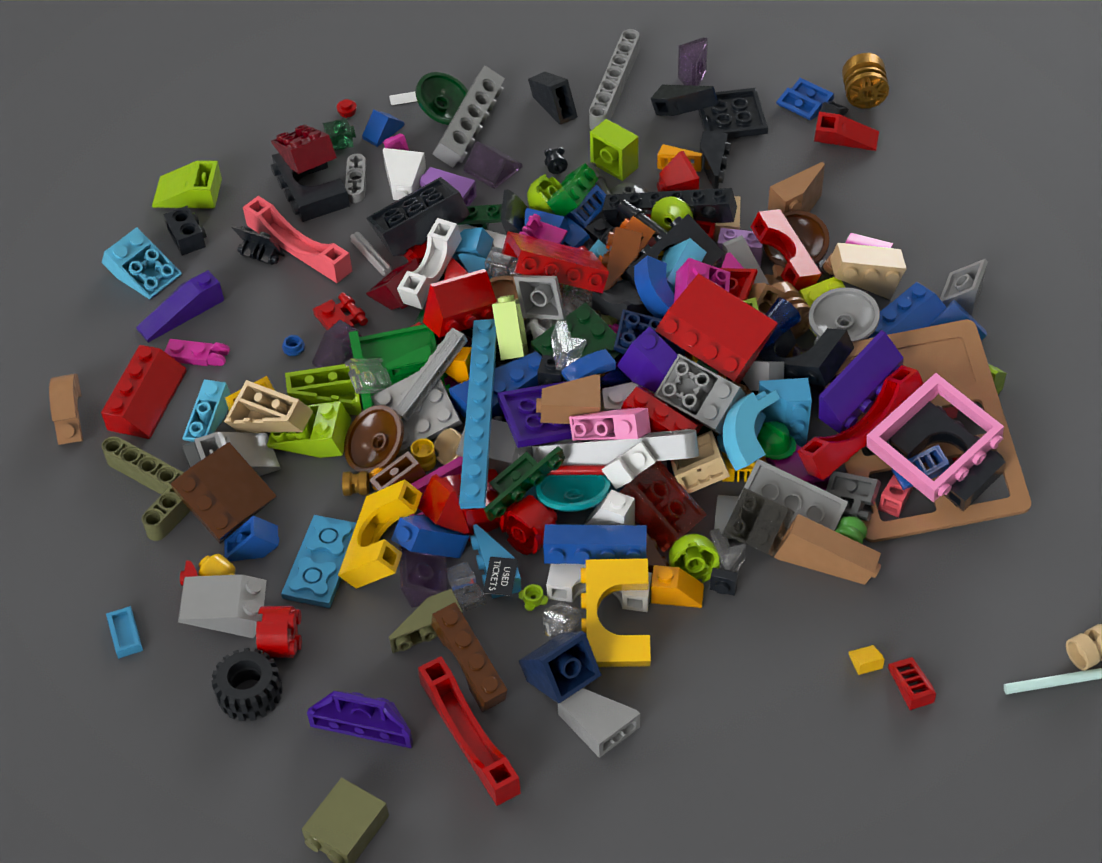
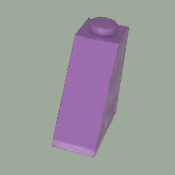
(464, 185)

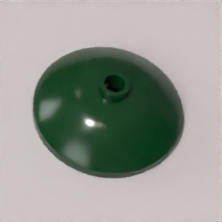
(440, 96)

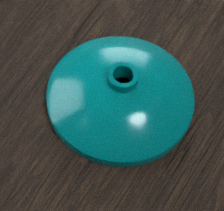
(573, 492)

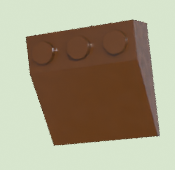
(223, 491)

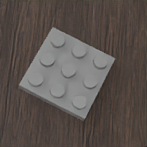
(429, 419)

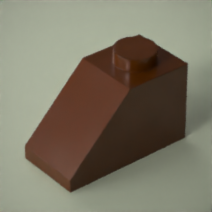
(403, 468)

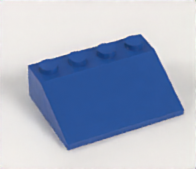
(910, 311)

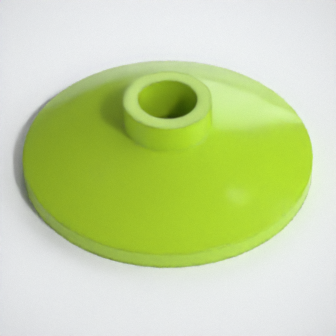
(669, 208)

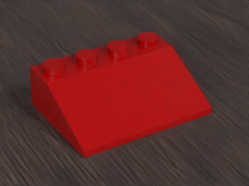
(717, 328)

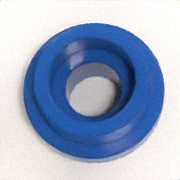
(293, 345)

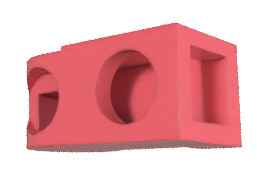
(894, 498)

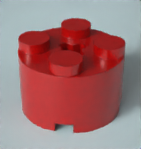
(526, 524)
(279, 631)

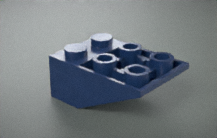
(633, 325)

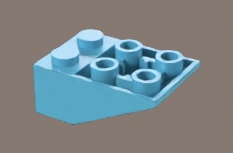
(140, 264)

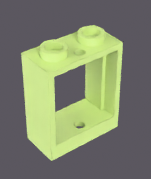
(510, 328)

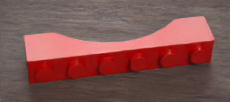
(825, 454)
(487, 761)

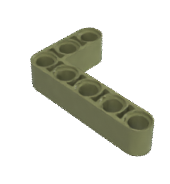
(154, 474)

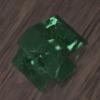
(340, 133)

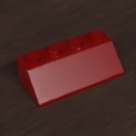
(143, 392)

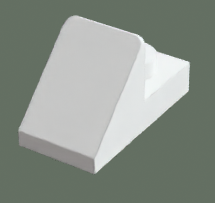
(629, 465)

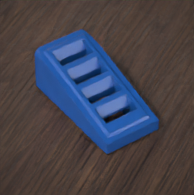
(578, 214)
(926, 456)

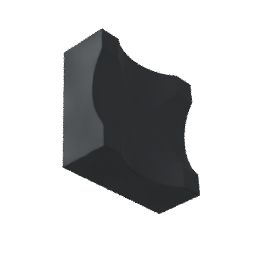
(616, 299)

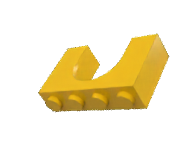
(366, 556)
(602, 579)

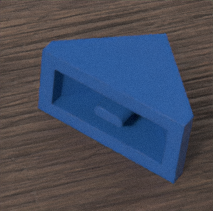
(381, 127)

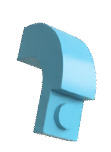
(739, 430)

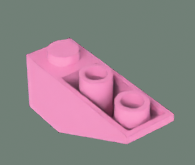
(611, 425)

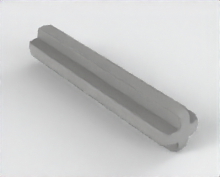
(370, 253)

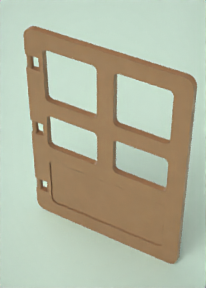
(959, 358)

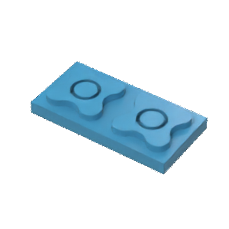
(318, 562)

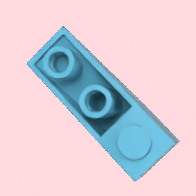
(208, 410)

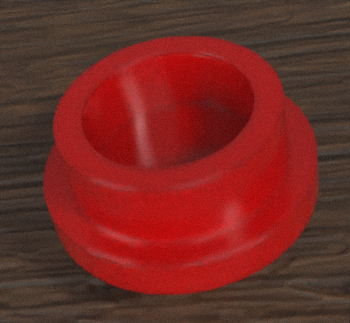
(346, 108)

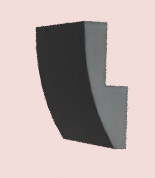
(512, 212)

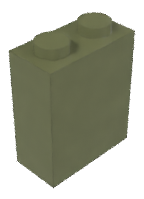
(345, 822)

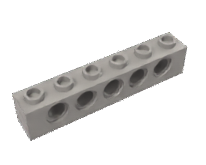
(468, 117)

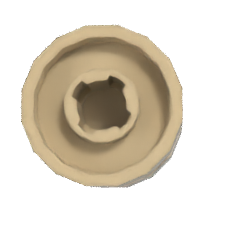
(1086, 648)

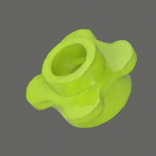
(533, 591)

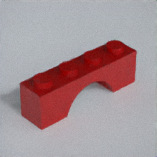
(774, 230)

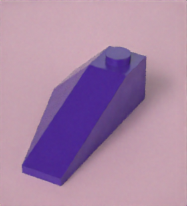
(182, 305)
(647, 360)

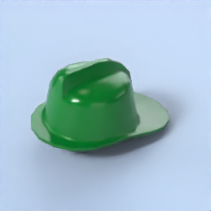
(776, 440)

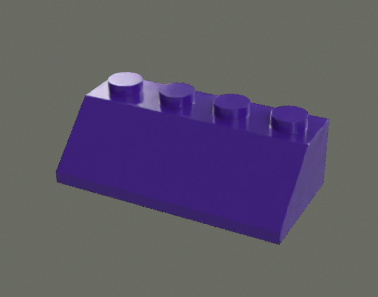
(859, 383)

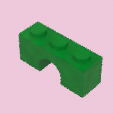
(573, 190)

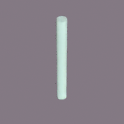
(1053, 681)

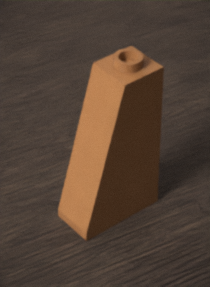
(827, 551)

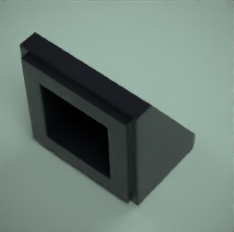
(833, 107)

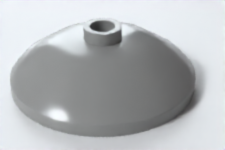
(845, 310)

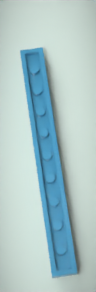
(478, 415)

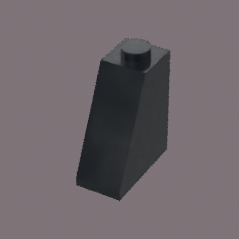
(554, 96)

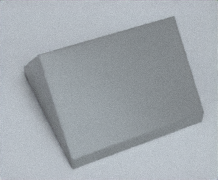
(965, 285)

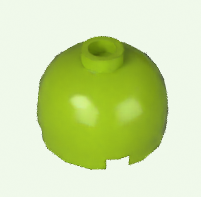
(541, 191)
(695, 556)

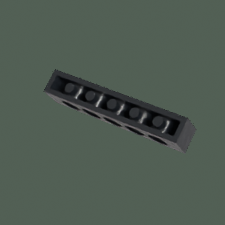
(706, 204)

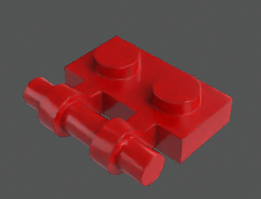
(331, 313)

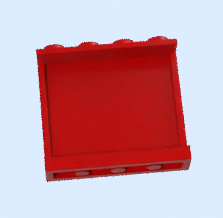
(547, 258)

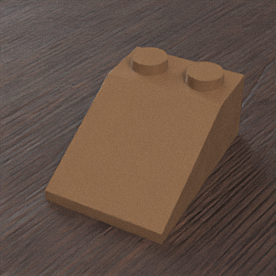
(798, 191)

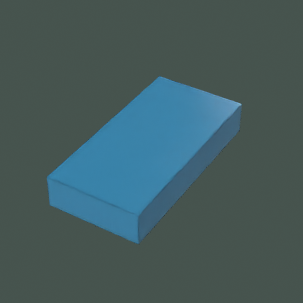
(124, 632)

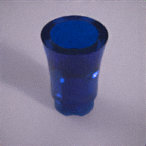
(785, 315)

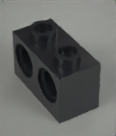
(185, 230)

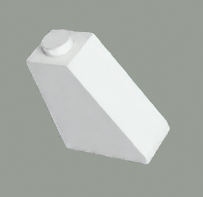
(403, 171)
(614, 510)

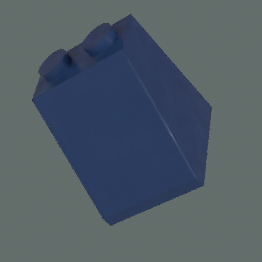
(561, 665)

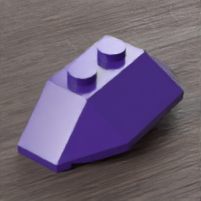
(361, 717)

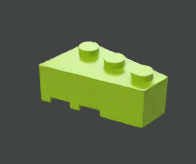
(324, 386)

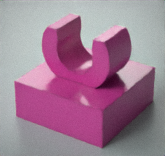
(396, 142)

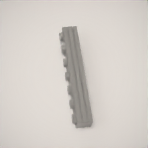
(429, 374)

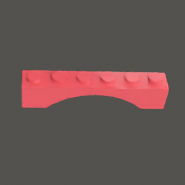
(325, 258)

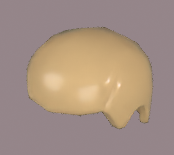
(447, 445)

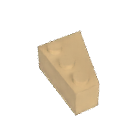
(869, 267)
(267, 411)

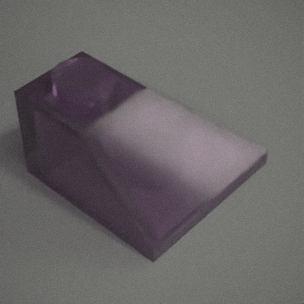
(334, 346)

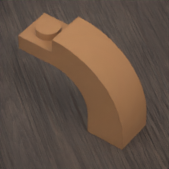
(64, 408)

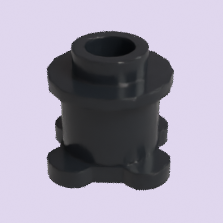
(555, 161)

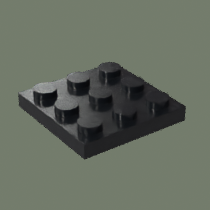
(736, 114)

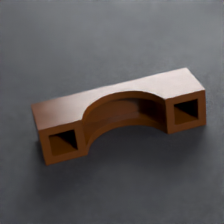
(479, 671)

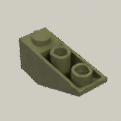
(418, 626)

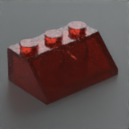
(663, 505)

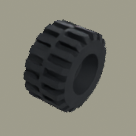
(244, 667)

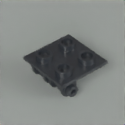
(258, 246)

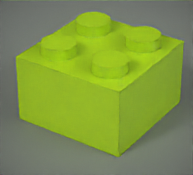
(614, 149)

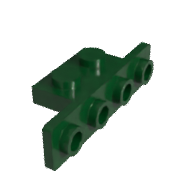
(482, 215)
(519, 478)

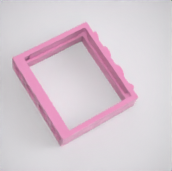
(935, 385)

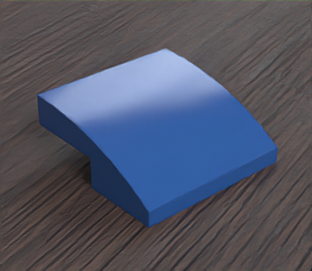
(804, 99)

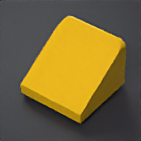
(866, 659)

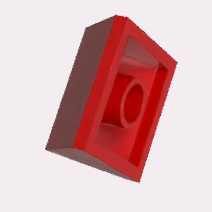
(442, 505)

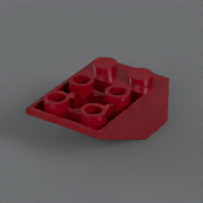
(304, 148)

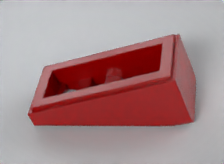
(913, 700)

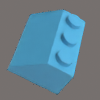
(792, 408)

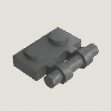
(856, 489)

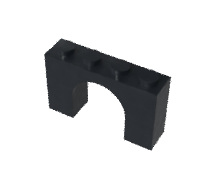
(309, 201)
(681, 230)
(816, 364)
(935, 426)

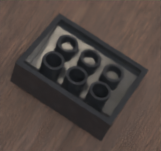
(412, 217)

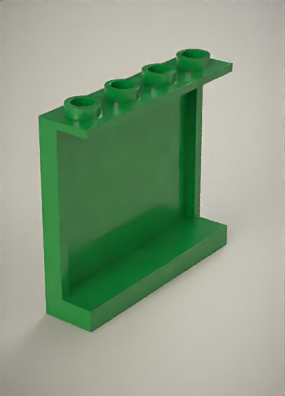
(391, 346)

